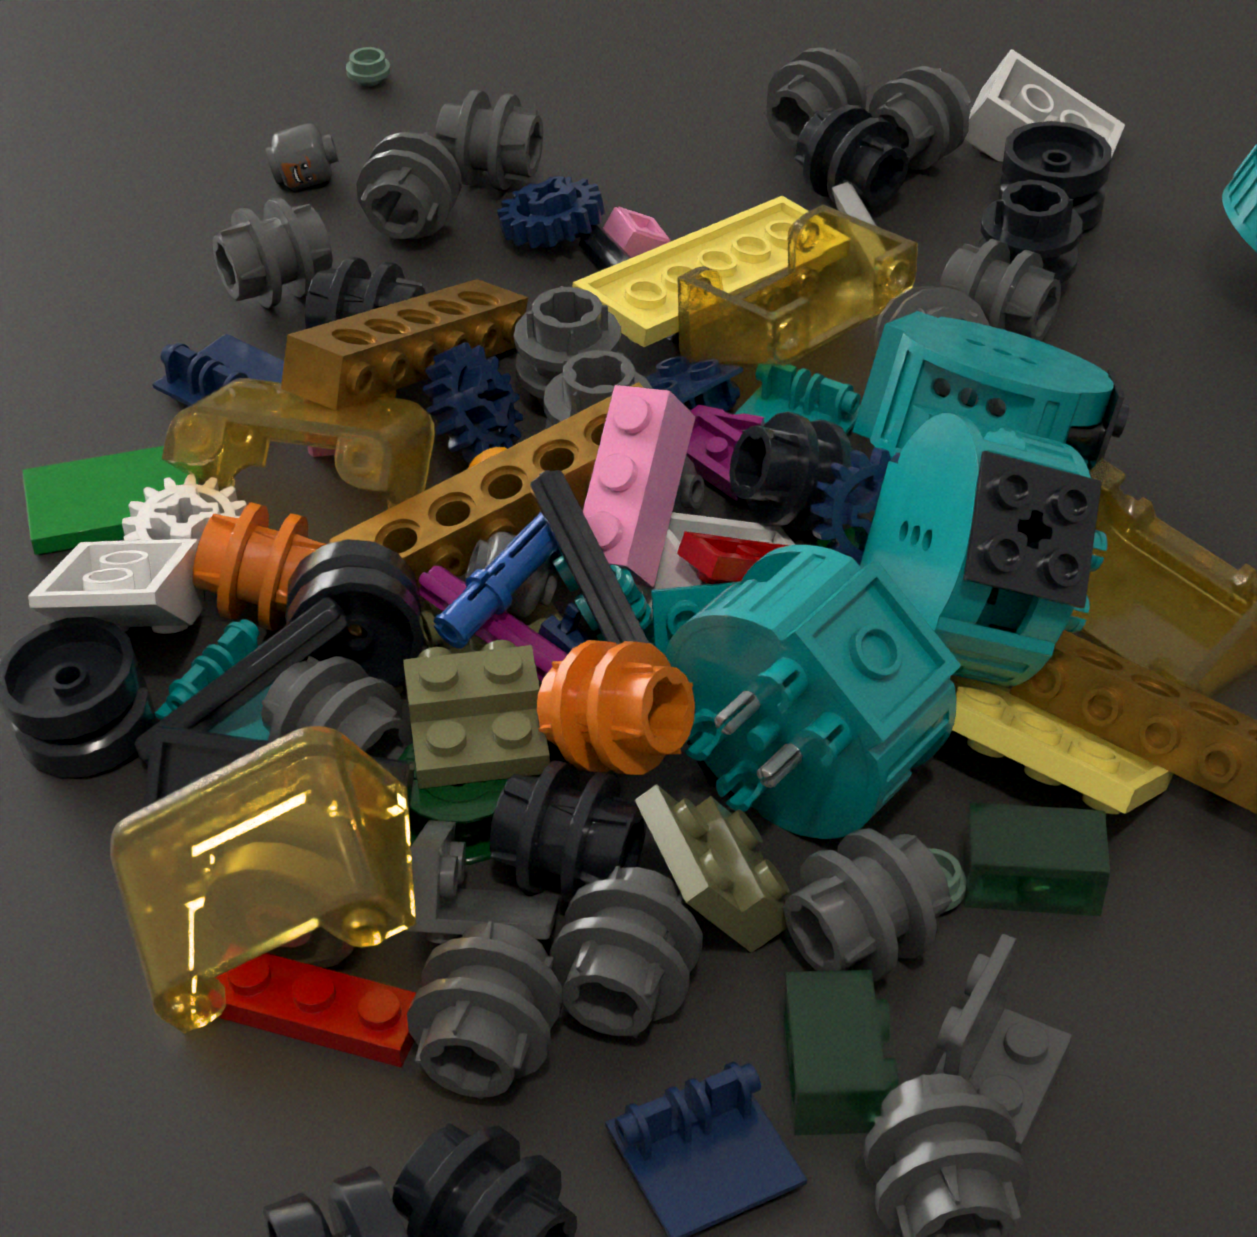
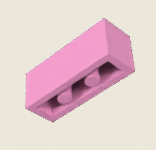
(638, 477)

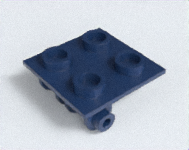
(198, 374)
(698, 382)
(705, 1151)

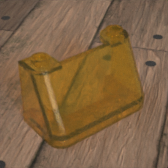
(377, 442)
(1167, 597)
(258, 858)

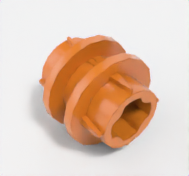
(251, 562)
(616, 707)

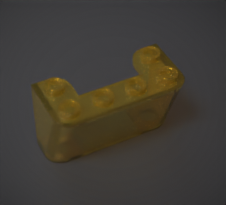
(834, 282)

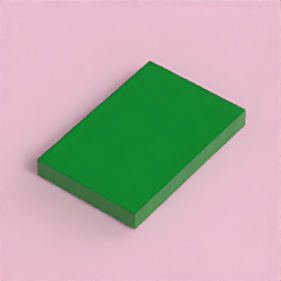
(90, 496)

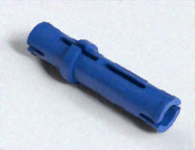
(490, 589)

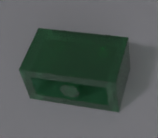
(1036, 859)
(836, 1051)

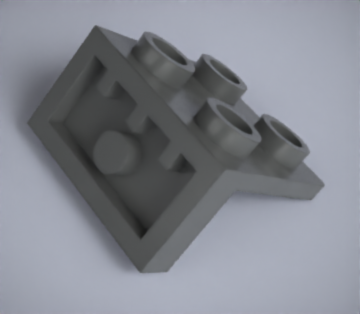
(448, 911)
(1000, 1049)

